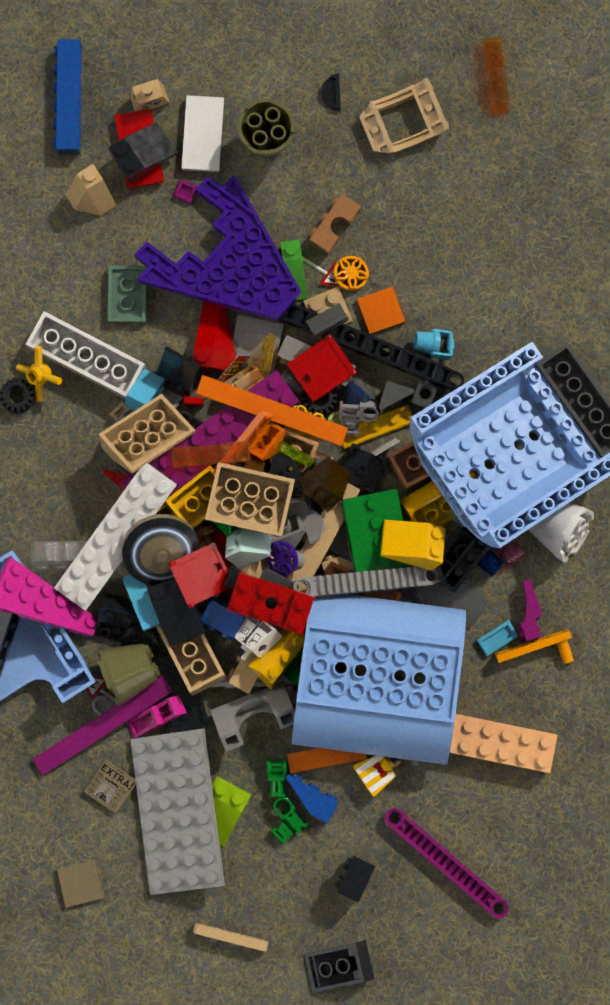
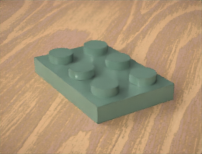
(126, 294)

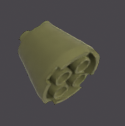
(264, 118)
(127, 670)

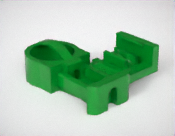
(291, 822)

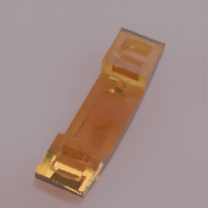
(211, 454)

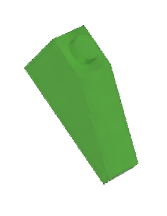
(293, 259)

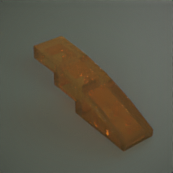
(495, 75)

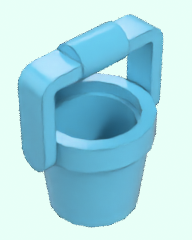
(430, 343)

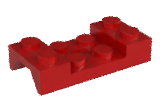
(250, 598)

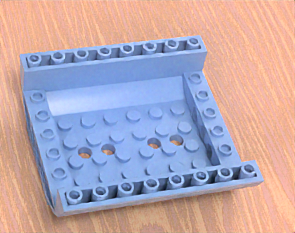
(481, 425)
(375, 710)

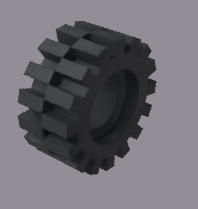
(28, 395)
(323, 409)

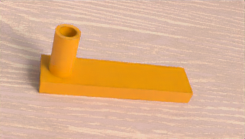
(559, 638)

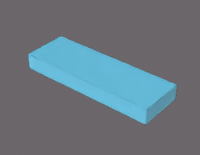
(141, 602)

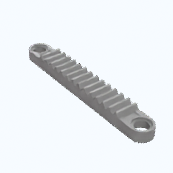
(366, 581)

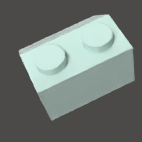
(247, 547)

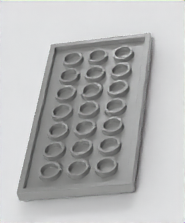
(177, 812)

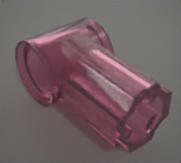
(511, 552)

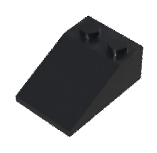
(142, 152)
(179, 371)
(175, 617)
(339, 966)

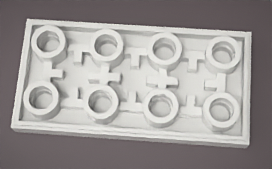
(202, 133)

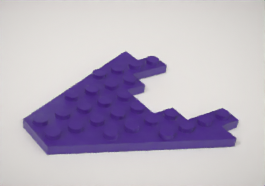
(240, 272)

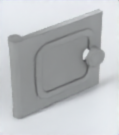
(249, 337)

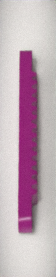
(446, 863)

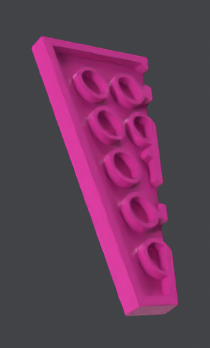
(38, 601)

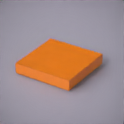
(381, 310)

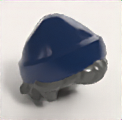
(357, 392)

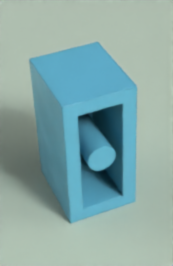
(144, 390)

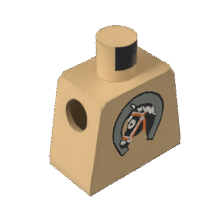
(148, 95)

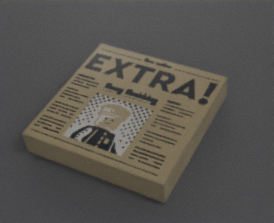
(110, 786)

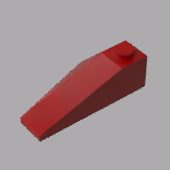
(214, 340)

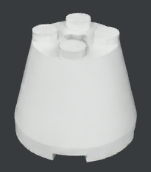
(564, 530)

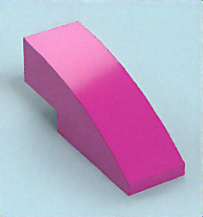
(156, 716)

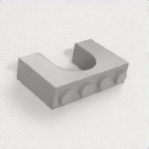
(232, 714)

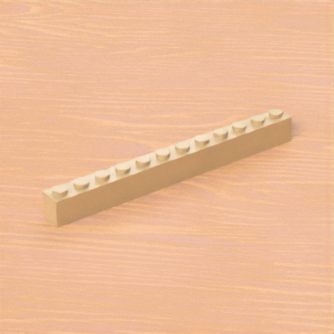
(243, 676)

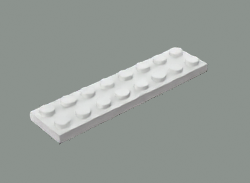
(103, 549)

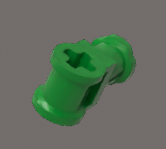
(277, 775)

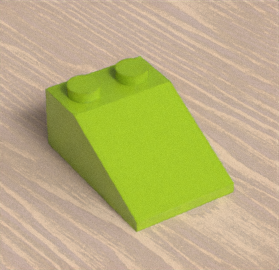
(229, 805)

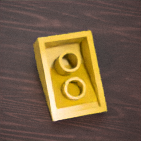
(413, 543)

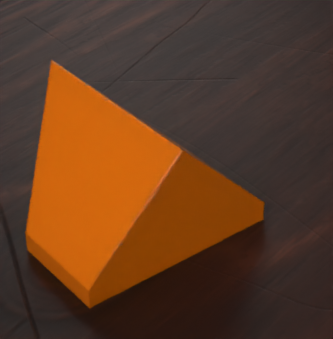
(267, 441)

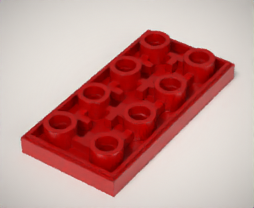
(129, 124)

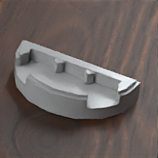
(313, 525)

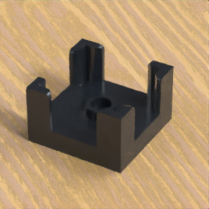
(364, 468)

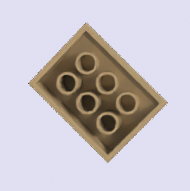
(145, 434)
(249, 499)

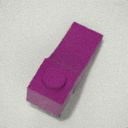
(529, 628)

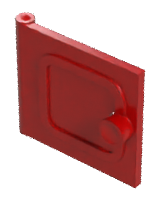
(325, 367)
(200, 574)

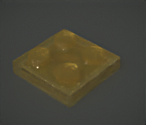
(266, 361)

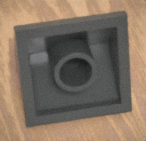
(394, 396)

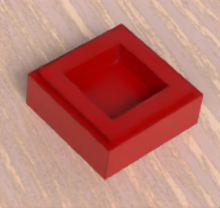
(194, 401)

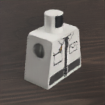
(256, 637)

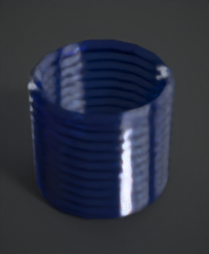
(490, 563)

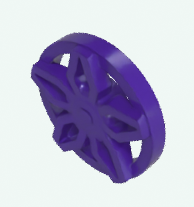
(282, 558)

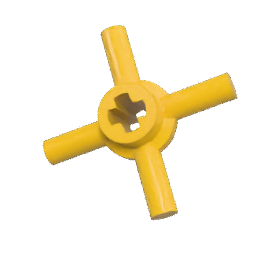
(38, 374)

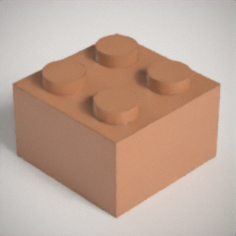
(407, 466)

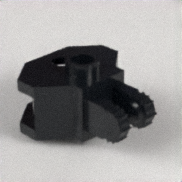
(279, 467)

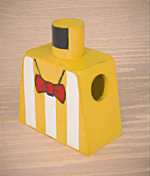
(376, 772)

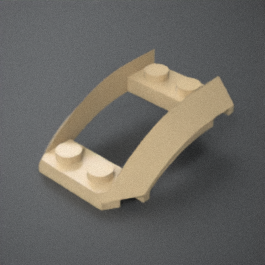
(429, 108)

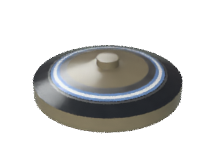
(153, 544)

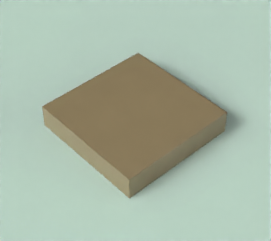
(80, 883)

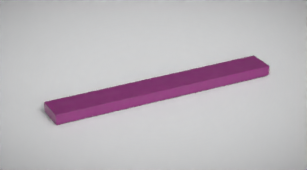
(101, 726)

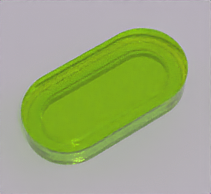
(295, 454)

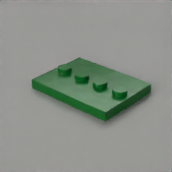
(364, 528)

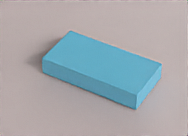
(497, 638)

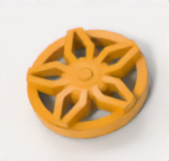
(351, 273)

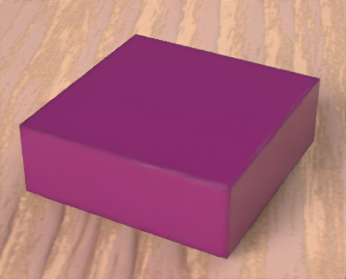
(185, 192)

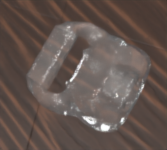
(227, 647)

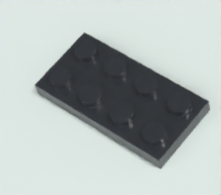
(194, 705)

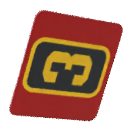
(234, 367)

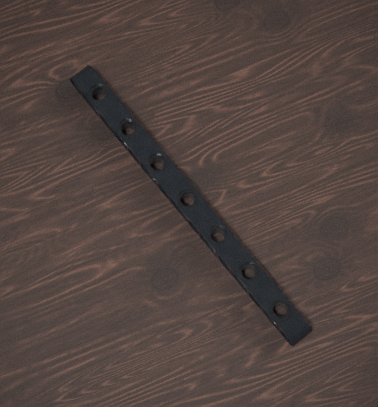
(371, 346)

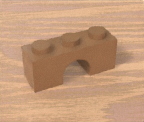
(342, 210)

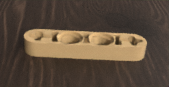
(230, 937)

